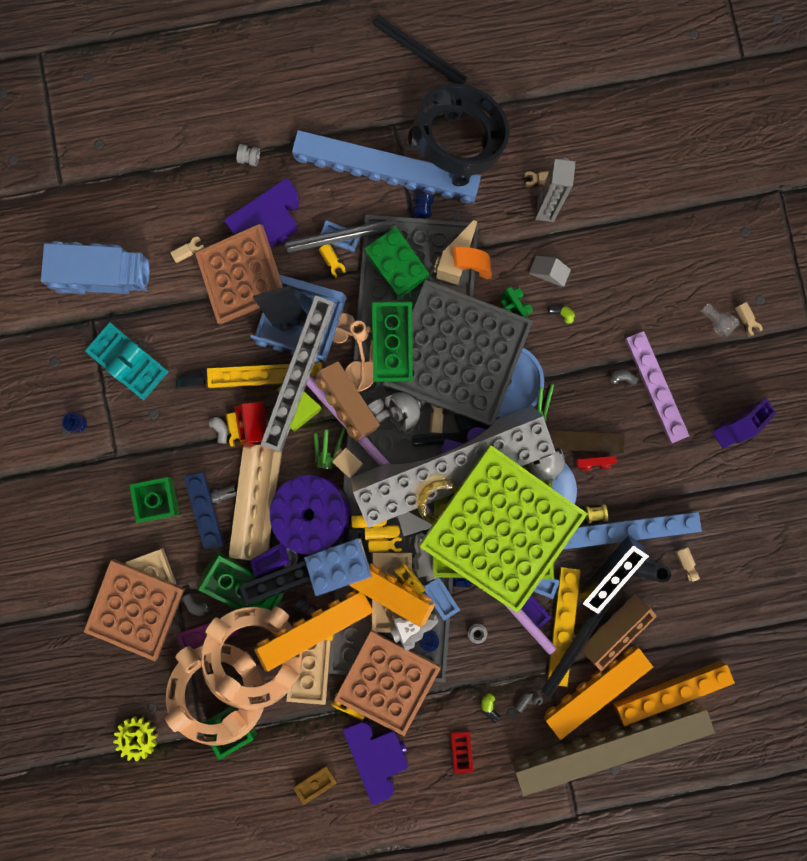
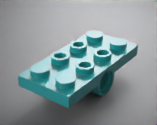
(126, 361)

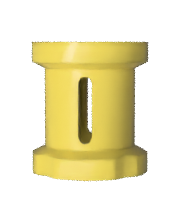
(596, 513)

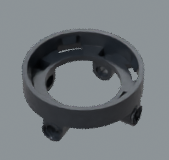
(453, 101)

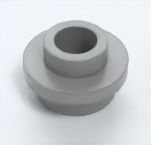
(481, 638)

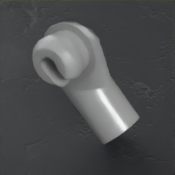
(222, 429)

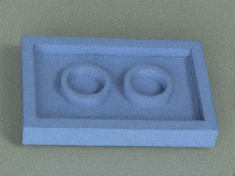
(338, 567)

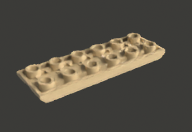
(253, 501)

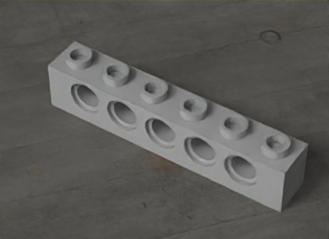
(555, 189)

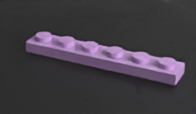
(657, 387)

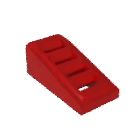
(466, 769)

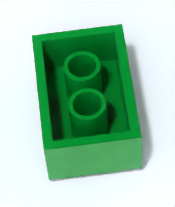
(396, 263)

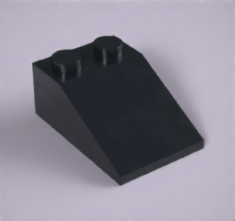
(284, 307)

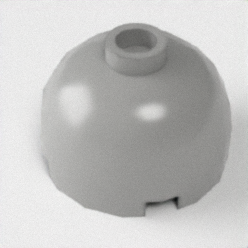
(403, 410)
(548, 467)

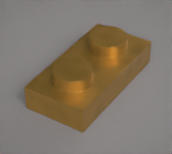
(315, 784)

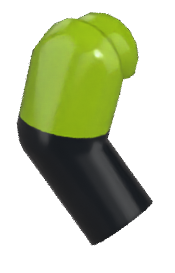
(565, 311)
(487, 707)

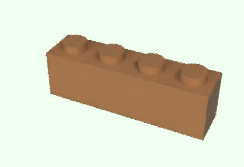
(346, 401)
(618, 632)

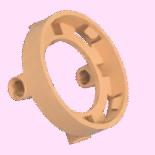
(227, 688)
(235, 724)

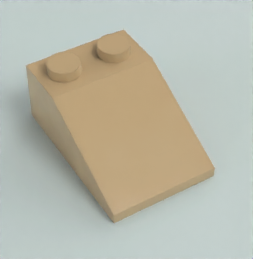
(445, 265)

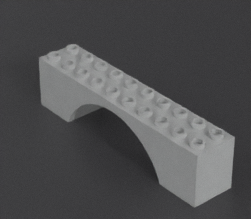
(396, 487)

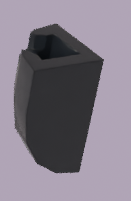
(192, 379)

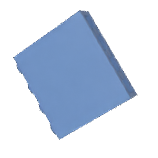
(288, 340)

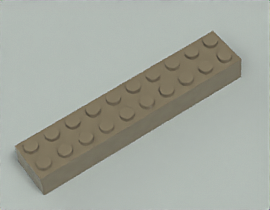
(611, 747)

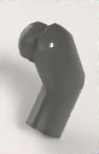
(620, 375)
(193, 607)
(528, 698)

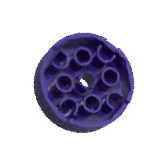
(294, 502)

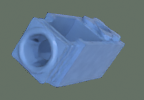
(93, 268)

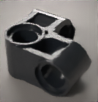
(649, 570)

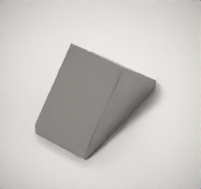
(550, 270)
(411, 523)

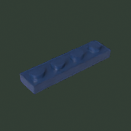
(204, 510)

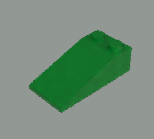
(392, 341)
(222, 582)

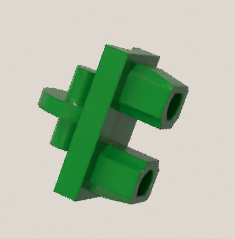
(511, 302)

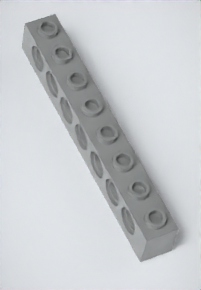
(298, 373)

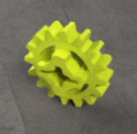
(143, 744)

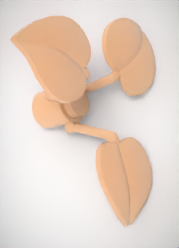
(359, 372)

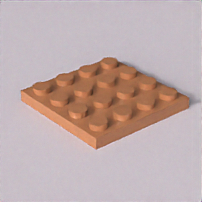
(237, 271)
(134, 610)
(387, 682)

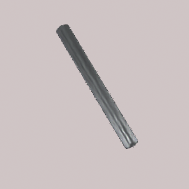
(340, 235)

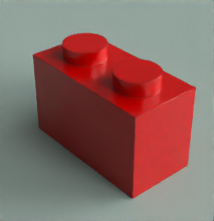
(251, 422)

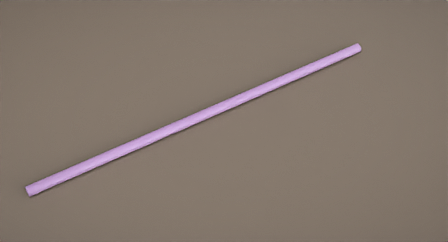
(381, 460)

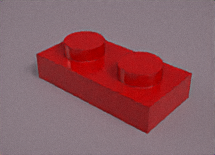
(603, 462)

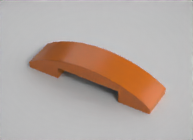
(473, 259)

